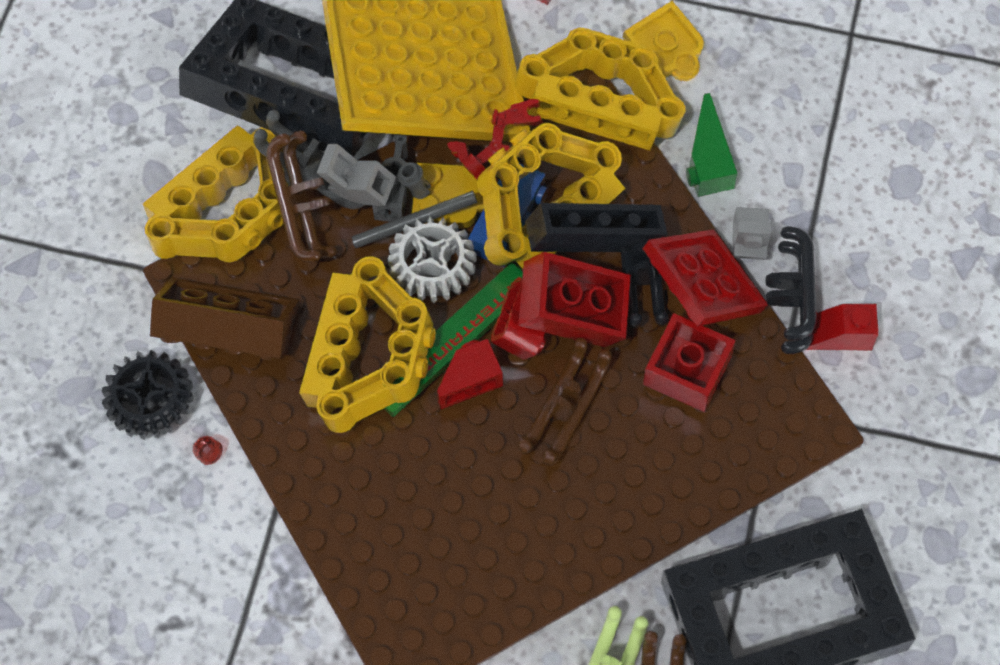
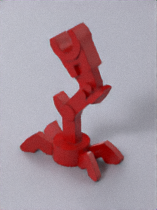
(515, 116)

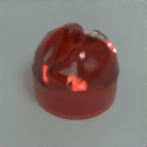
(213, 455)

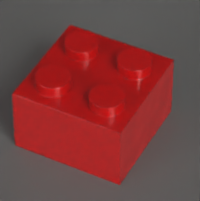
(688, 362)

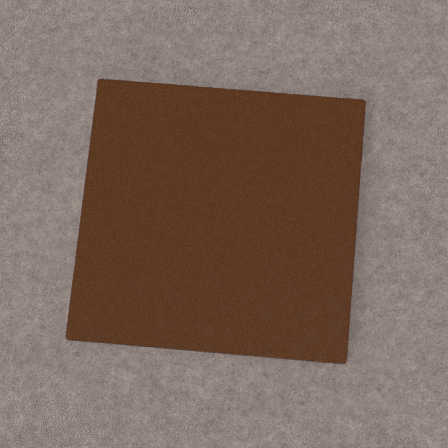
(433, 519)

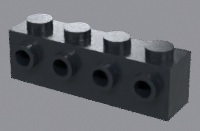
(593, 227)

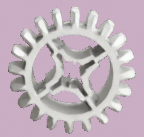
(436, 243)

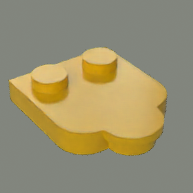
(672, 39)
(447, 183)

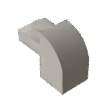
(353, 179)
(751, 233)

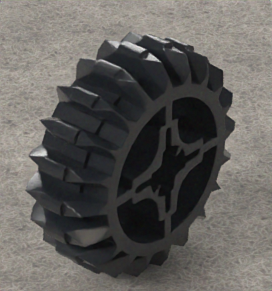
(123, 388)

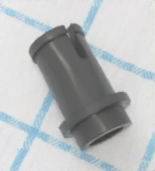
(412, 176)

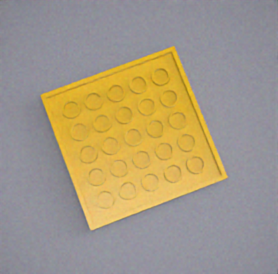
(422, 66)

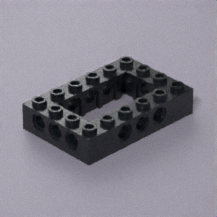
(216, 80)
(877, 635)

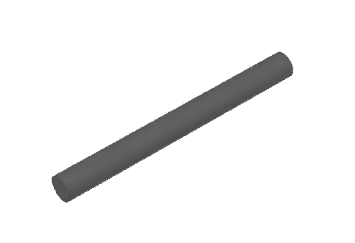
(397, 225)

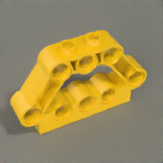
(595, 109)
(560, 149)
(178, 206)
(376, 389)

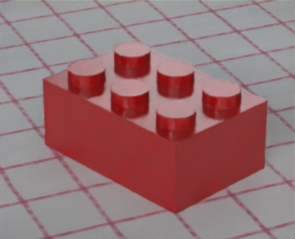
(574, 299)

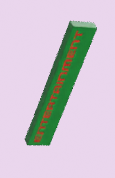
(464, 326)

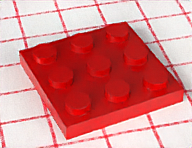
(704, 277)

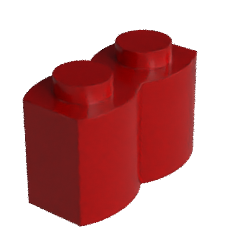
(511, 337)

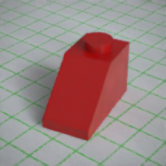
(846, 328)
(470, 374)

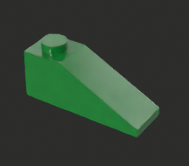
(711, 162)

